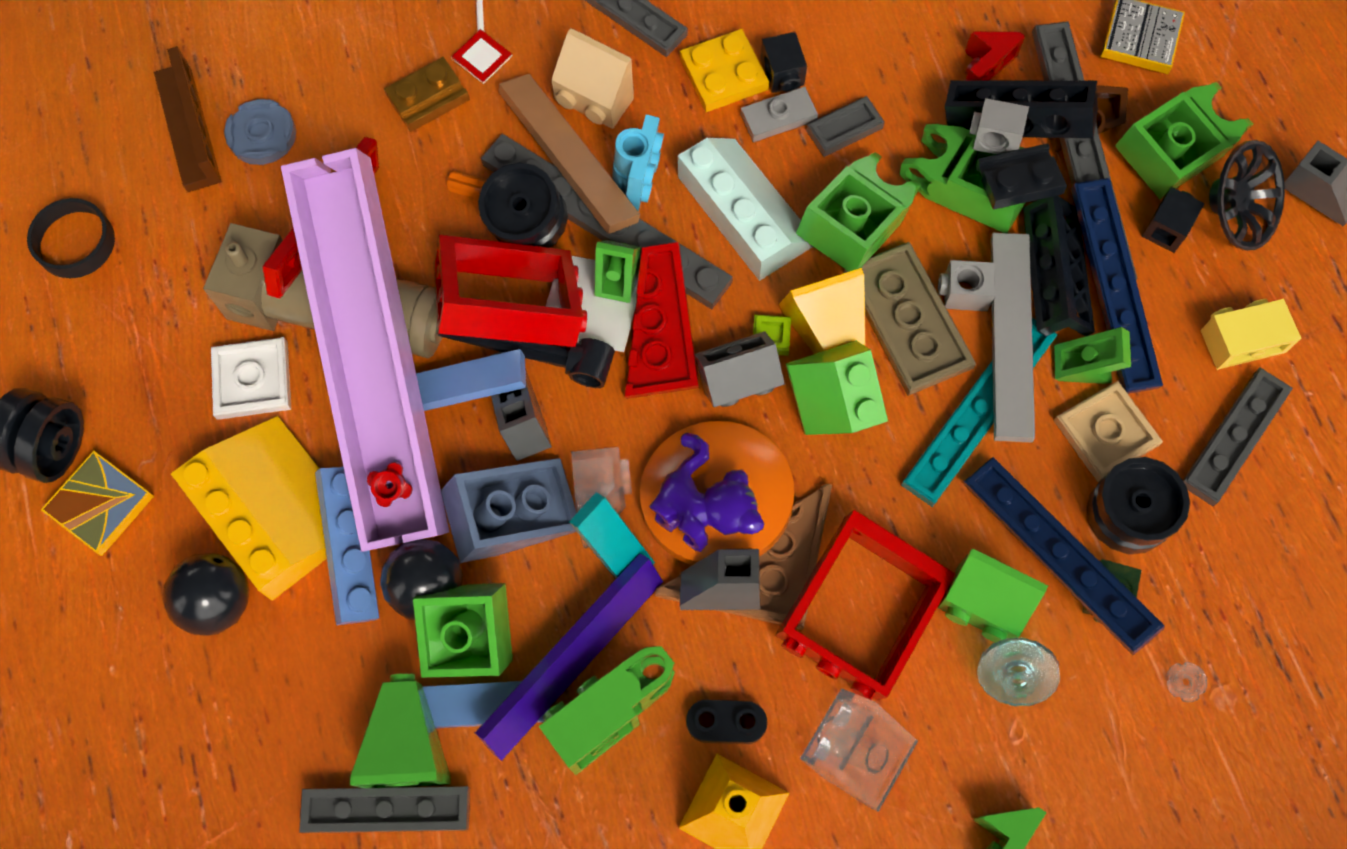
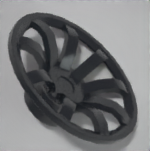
(1236, 195)

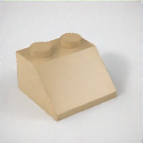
(593, 79)

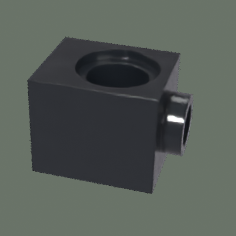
(783, 62)
(1173, 219)

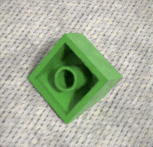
(837, 390)
(991, 597)
(463, 631)

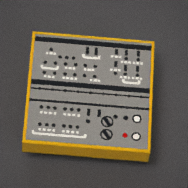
(1143, 35)

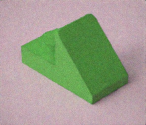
(1093, 357)
(1012, 828)

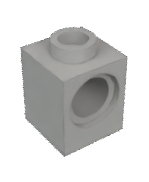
(999, 126)
(978, 275)

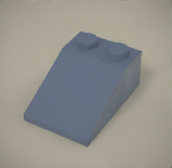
(508, 508)

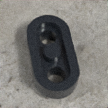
(726, 722)

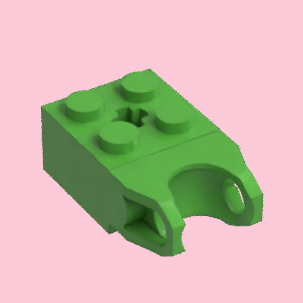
(1180, 139)
(954, 178)
(856, 213)
(606, 709)

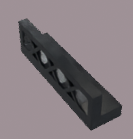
(1058, 267)

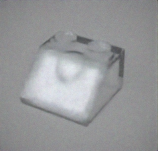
(601, 473)
(859, 748)

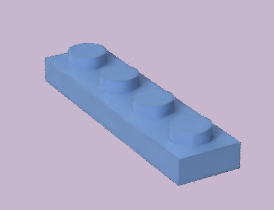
(348, 567)

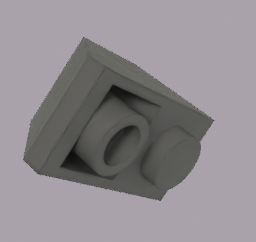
(1322, 182)
(722, 581)

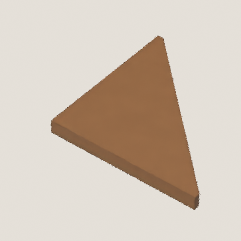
(785, 565)

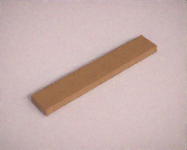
(569, 154)

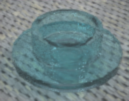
(1018, 671)

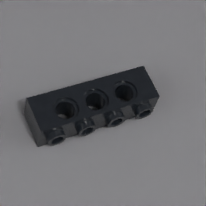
(1054, 109)

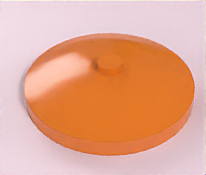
(730, 448)

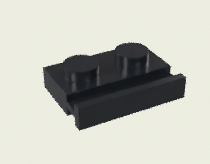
(1020, 176)

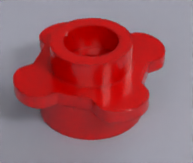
(383, 494)

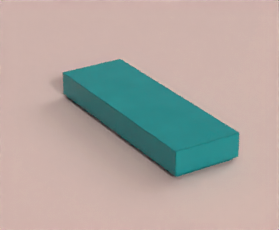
(607, 535)

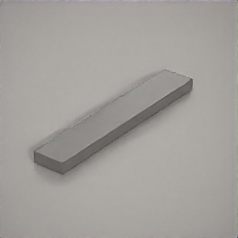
(1012, 339)

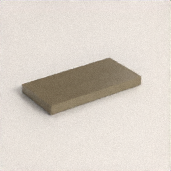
(912, 321)

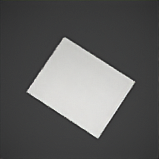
(606, 318)

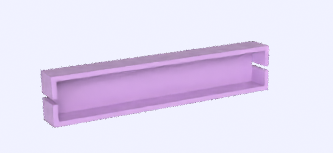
(364, 344)

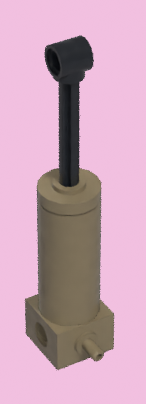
(240, 293)

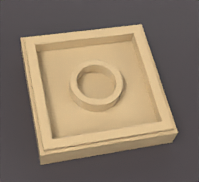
(1107, 430)

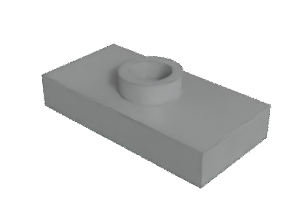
(779, 114)

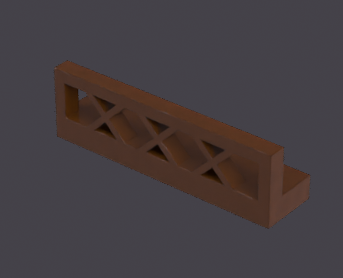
(186, 124)

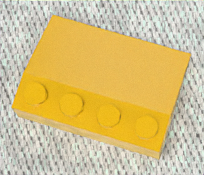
(260, 503)

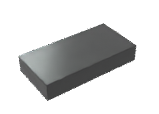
(845, 126)

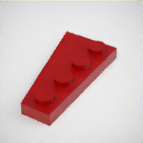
(662, 338)

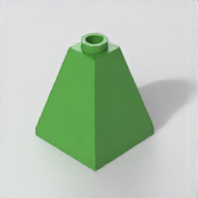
(400, 741)

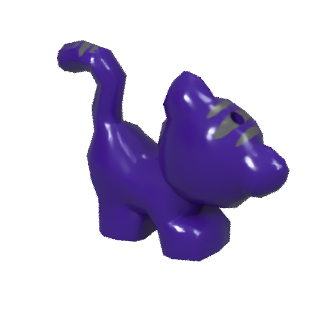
(725, 505)

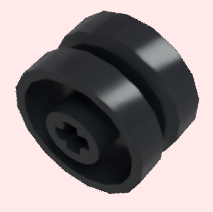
(523, 206)
(38, 434)
(1138, 505)

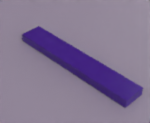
(569, 657)

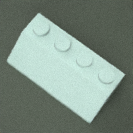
(742, 204)

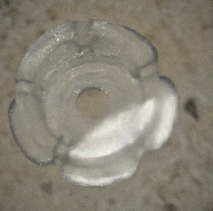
(1196, 677)

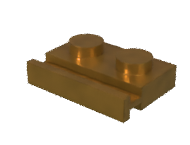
(426, 94)

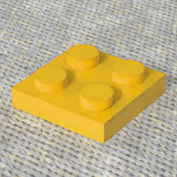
(724, 70)

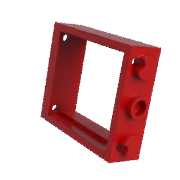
(505, 319)
(902, 556)

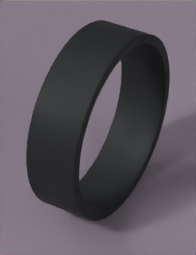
(51, 214)

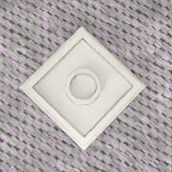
(250, 378)

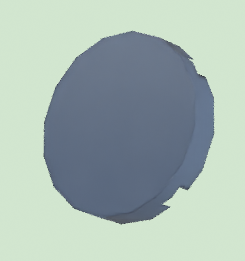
(260, 132)

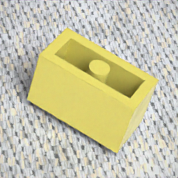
(1250, 333)

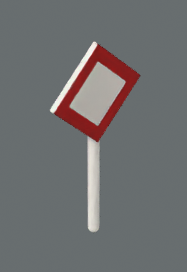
(481, 53)

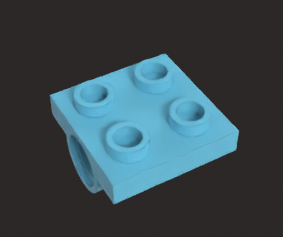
(637, 159)

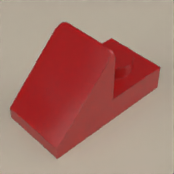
(991, 53)

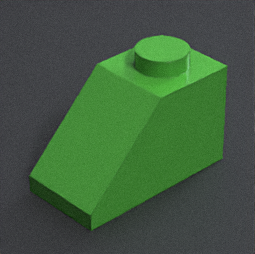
(616, 270)

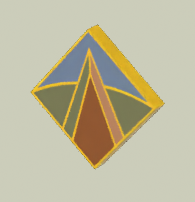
(97, 503)

